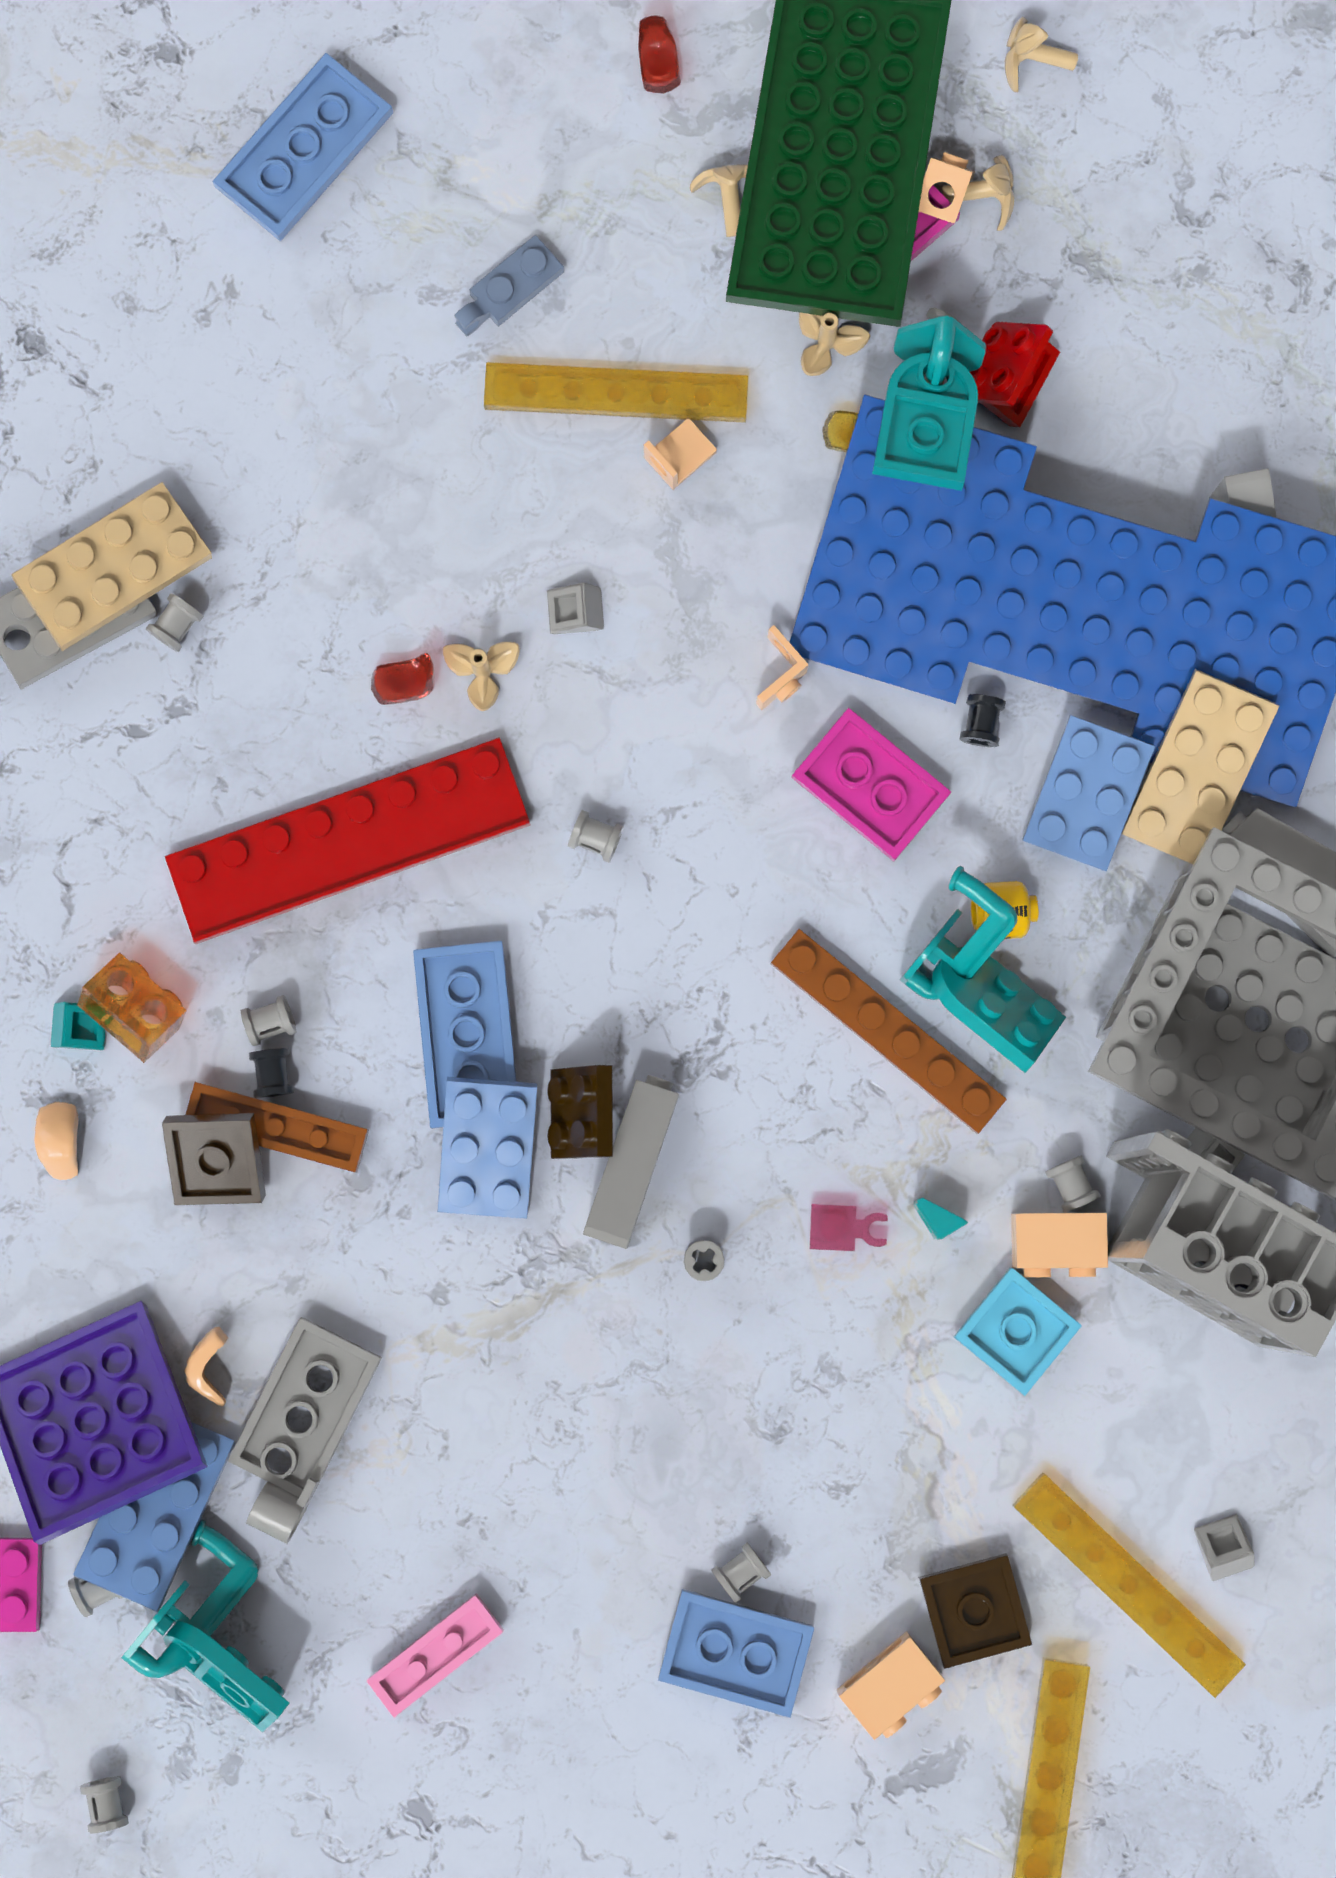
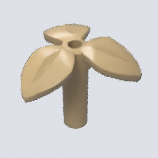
(1027, 44)
(728, 180)
(997, 184)
(845, 340)
(466, 661)

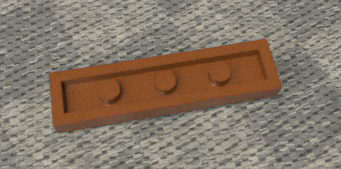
(287, 1128)

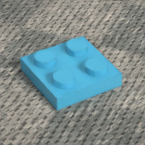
(1017, 1331)

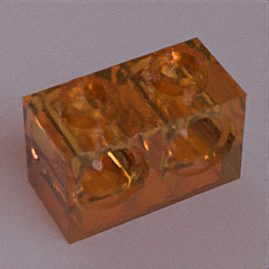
(123, 1013)

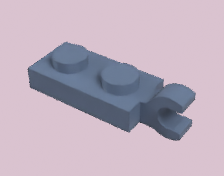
(510, 286)

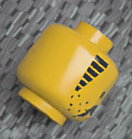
(1017, 896)

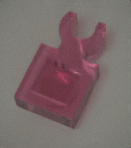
(837, 1227)

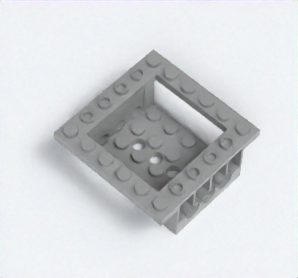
(1208, 1063)
(1203, 1213)

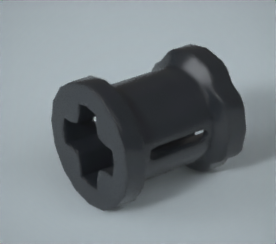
(982, 720)
(271, 1072)

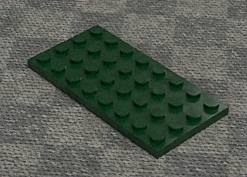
(839, 157)

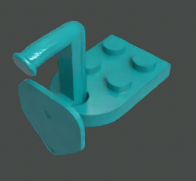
(923, 420)
(980, 988)
(193, 1648)

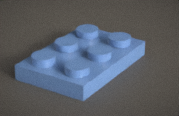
(1088, 793)
(487, 1147)
(736, 1653)

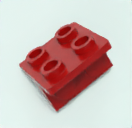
(1014, 368)

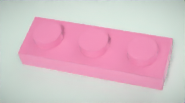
(435, 1655)

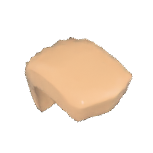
(57, 1139)
(197, 1362)

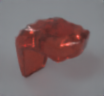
(658, 55)
(403, 680)

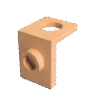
(949, 170)
(679, 453)
(788, 683)

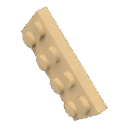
(111, 566)
(1199, 766)

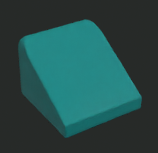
(75, 1028)
(938, 1220)

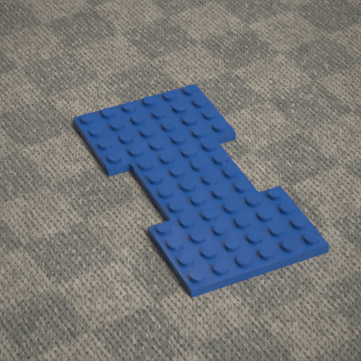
(1072, 598)

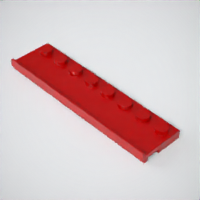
(347, 840)

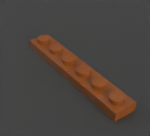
(888, 1031)

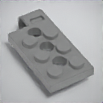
(42, 653)
(289, 1493)

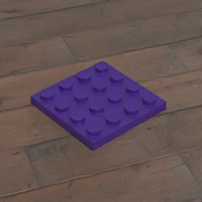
(93, 1423)

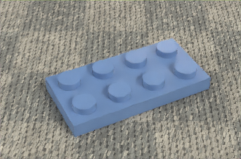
(303, 146)
(463, 1018)
(144, 1542)

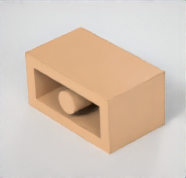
(1059, 1241)
(891, 1687)

